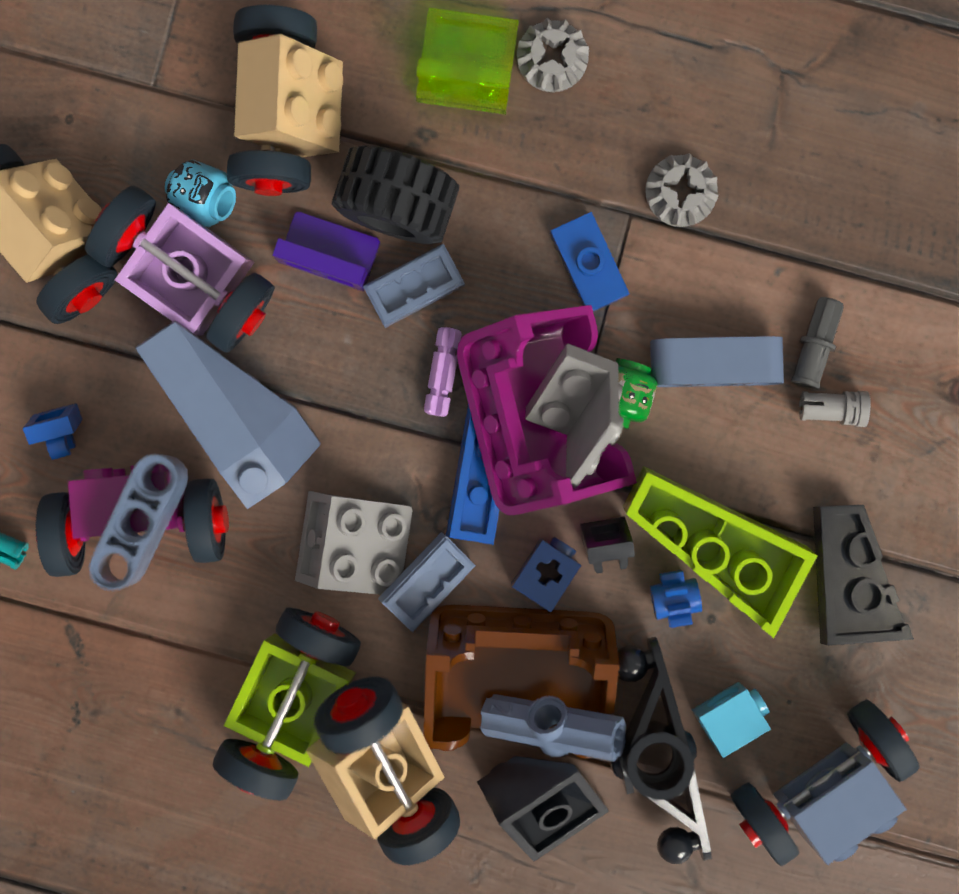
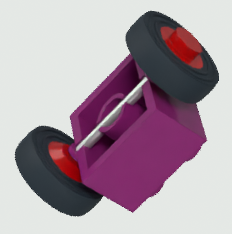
(70, 518)

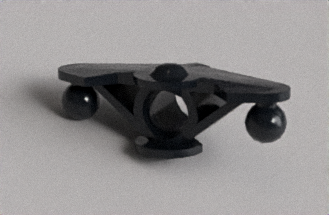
(674, 843)

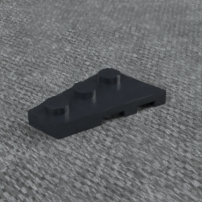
(852, 586)

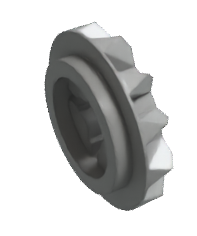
(551, 75)
(664, 201)

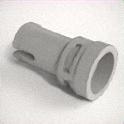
(848, 407)

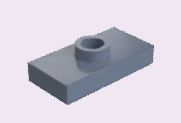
(414, 285)
(426, 582)

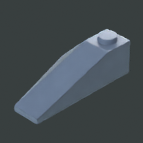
(239, 422)

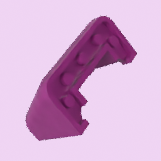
(500, 376)

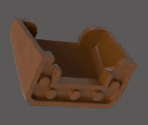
(516, 656)

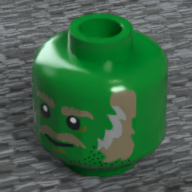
(637, 391)

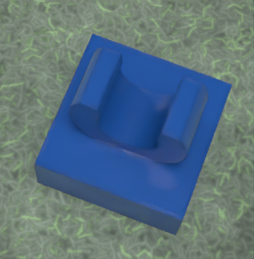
(55, 428)

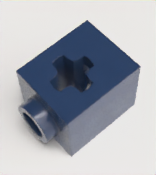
(550, 591)

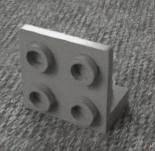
(583, 402)
(352, 543)

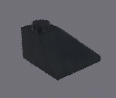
(540, 802)

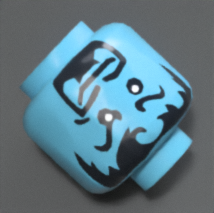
(201, 192)

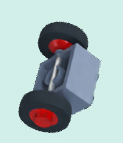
(838, 797)

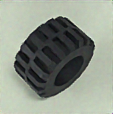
(395, 194)

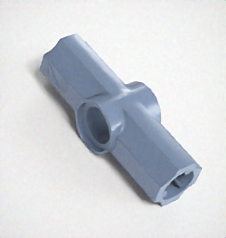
(575, 732)

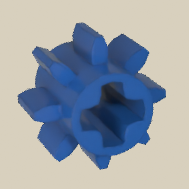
(676, 598)

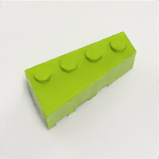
(735, 554)

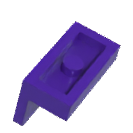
(328, 251)

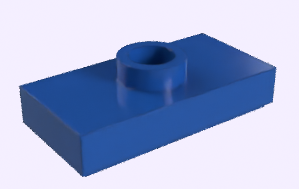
(589, 262)

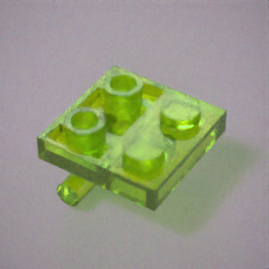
(466, 61)

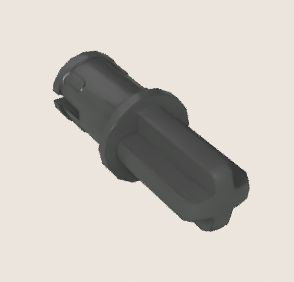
(818, 342)

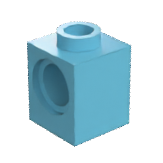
(733, 718)

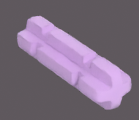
(442, 372)

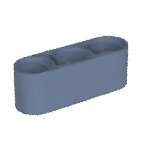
(717, 361)
(120, 536)

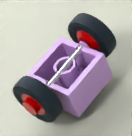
(180, 268)

